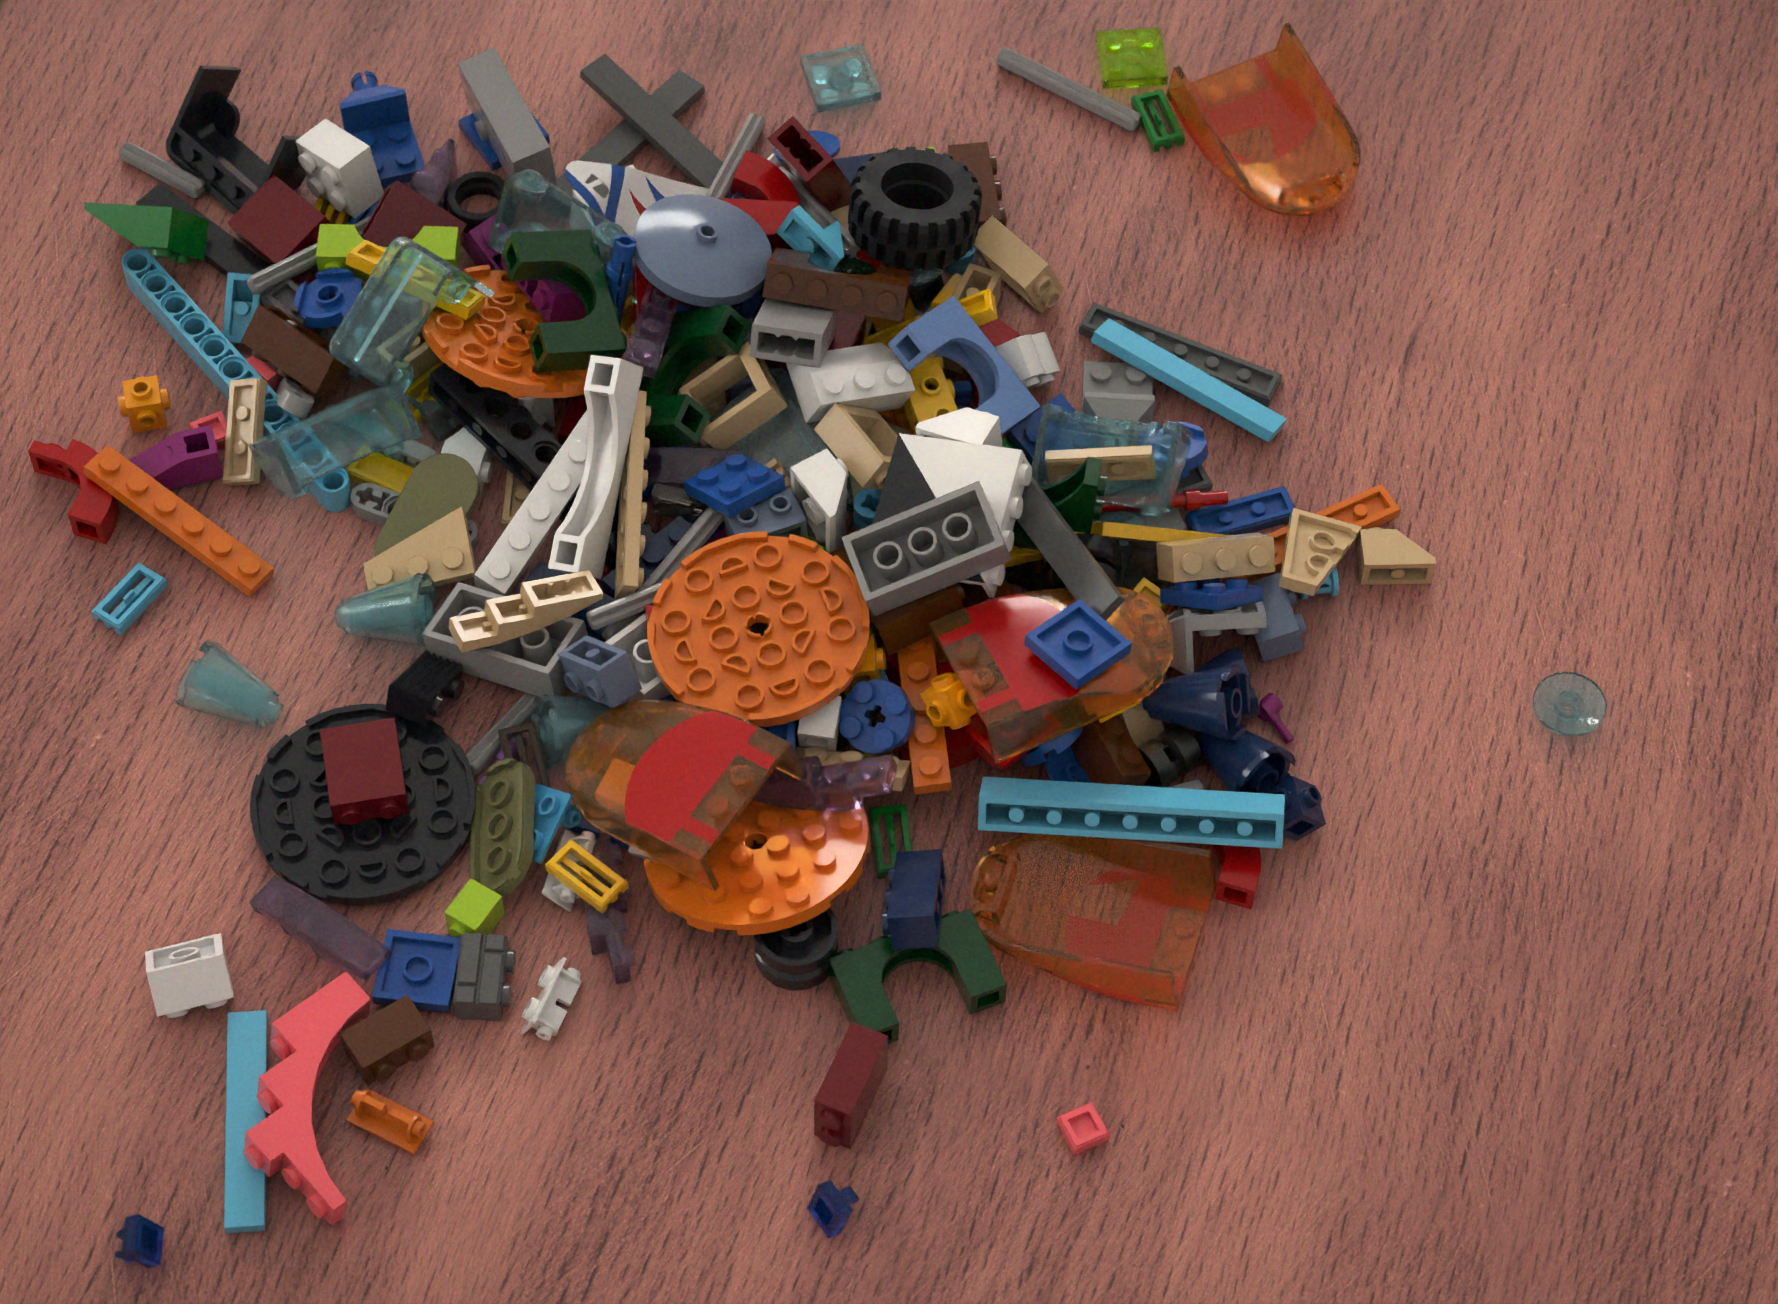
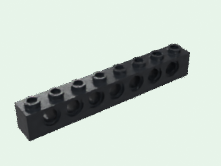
(500, 434)

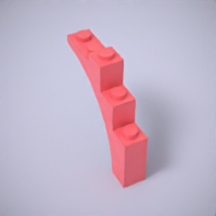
(286, 1137)

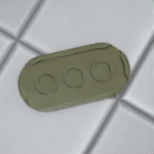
(431, 492)
(503, 827)

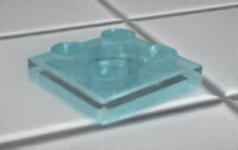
(840, 78)

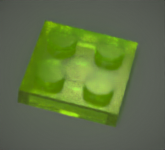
(1131, 58)

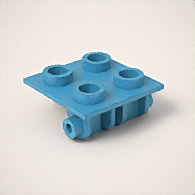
(550, 812)

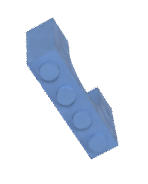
(954, 335)

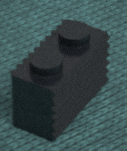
(425, 688)

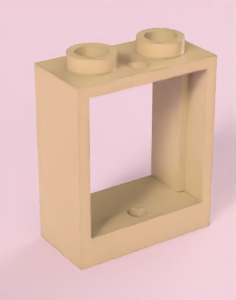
(1018, 265)
(747, 414)
(861, 441)

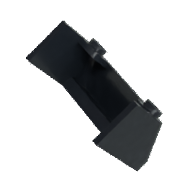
(207, 147)

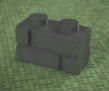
(482, 977)

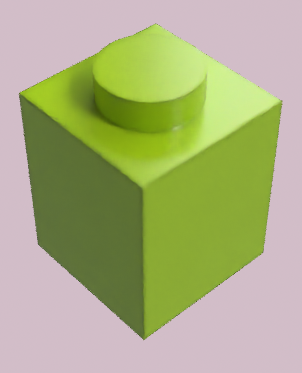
(474, 910)

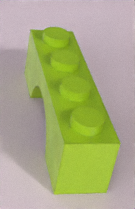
(340, 239)

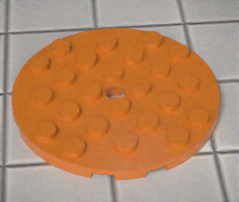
(492, 345)
(803, 659)
(775, 887)

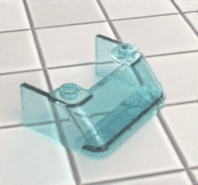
(394, 310)
(335, 438)

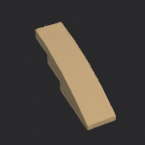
(536, 607)

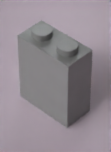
(792, 332)

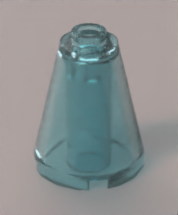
(390, 611)
(227, 689)
(561, 722)

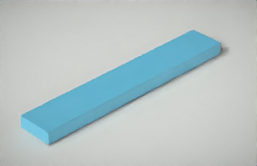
(1188, 380)
(245, 1064)

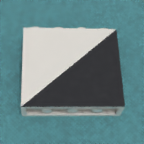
(934, 467)

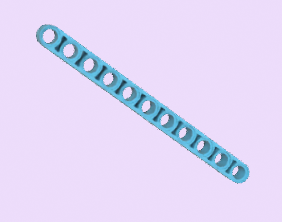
(215, 355)

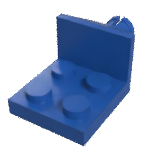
(382, 121)

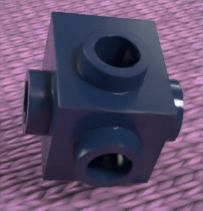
(1302, 807)

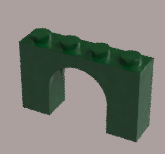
(575, 262)
(691, 340)
(961, 952)

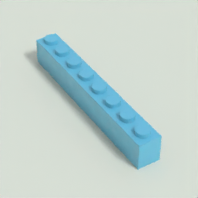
(1131, 812)

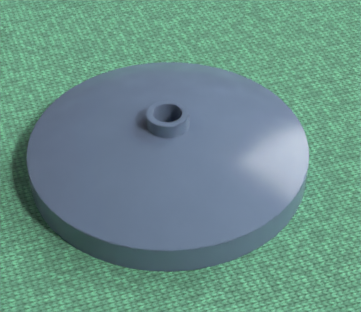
(701, 250)

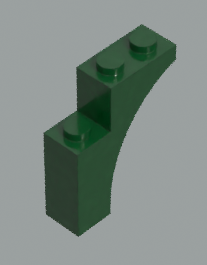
(1074, 499)

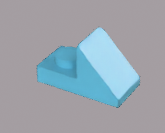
(806, 235)
(239, 306)

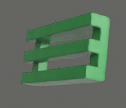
(1164, 140)
(888, 812)

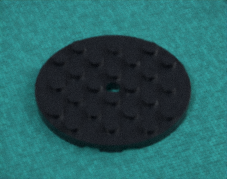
(377, 856)

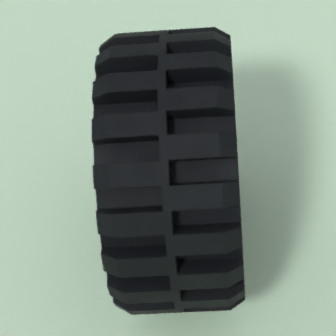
(909, 237)

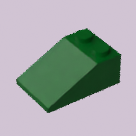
(162, 230)

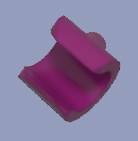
(1269, 707)

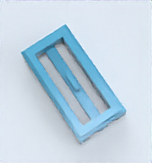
(134, 602)

